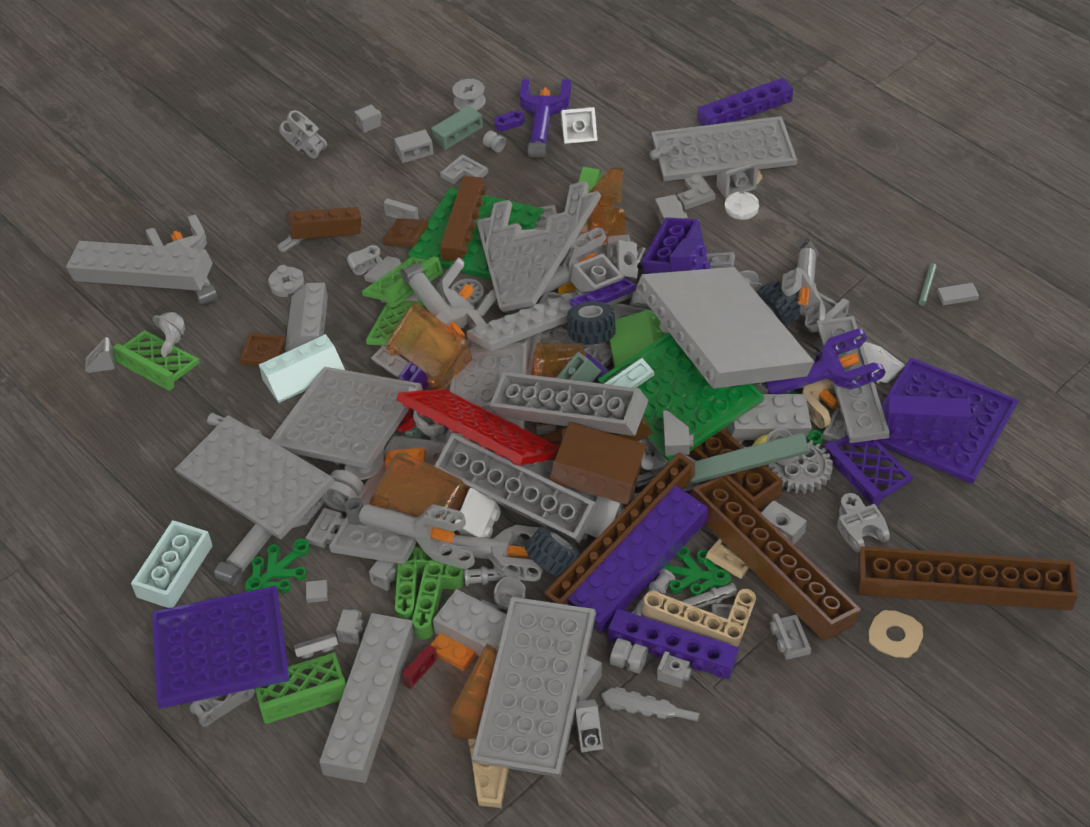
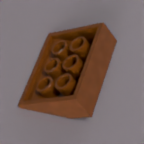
(598, 463)

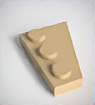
(489, 782)

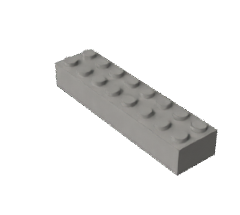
(139, 265)
(565, 401)
(517, 488)
(478, 623)
(367, 698)

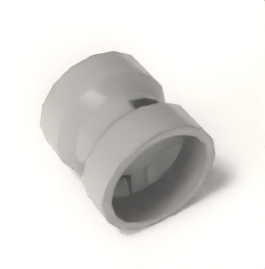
(496, 142)

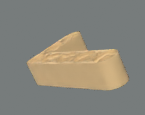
(703, 619)

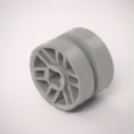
(345, 487)

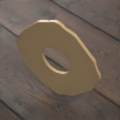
(897, 649)

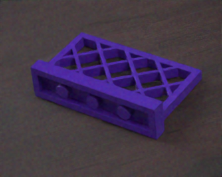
(856, 477)

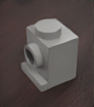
(383, 573)
(350, 626)
(673, 670)

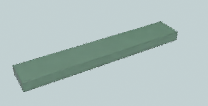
(750, 457)

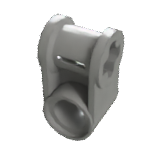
(363, 260)

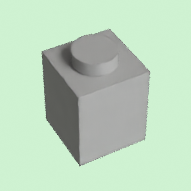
(368, 118)

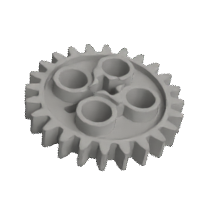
(806, 471)

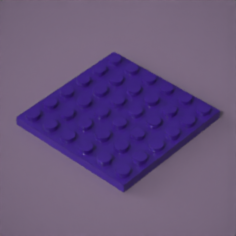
(988, 418)
(219, 647)

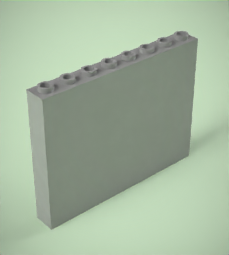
(724, 326)

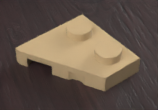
(724, 557)

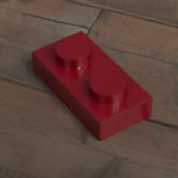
(413, 672)

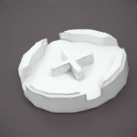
(741, 205)

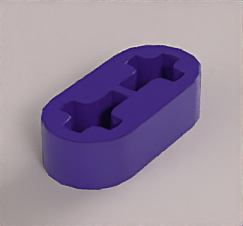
(509, 120)

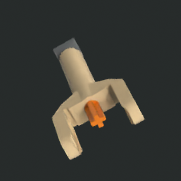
(816, 392)

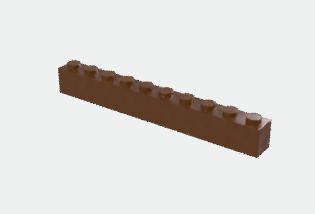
(675, 473)

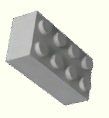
(775, 412)

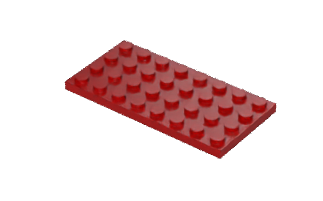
(480, 426)

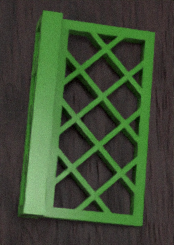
(394, 289)
(382, 321)
(146, 366)
(304, 699)

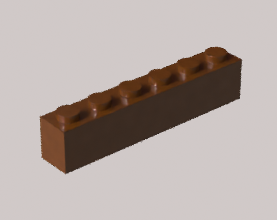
(463, 218)

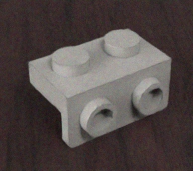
(790, 636)

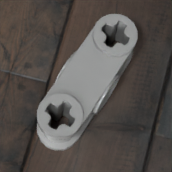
(214, 708)

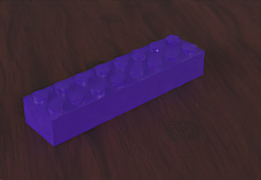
(640, 556)

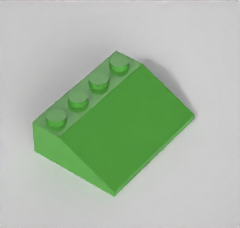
(633, 335)

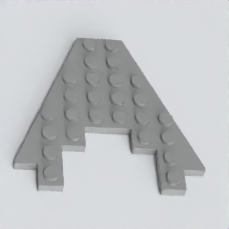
(527, 262)

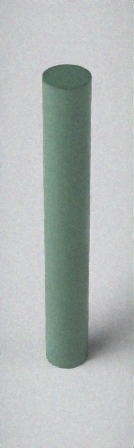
(927, 284)

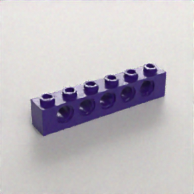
(746, 103)
(685, 641)

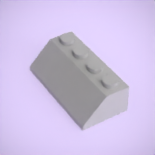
(306, 315)

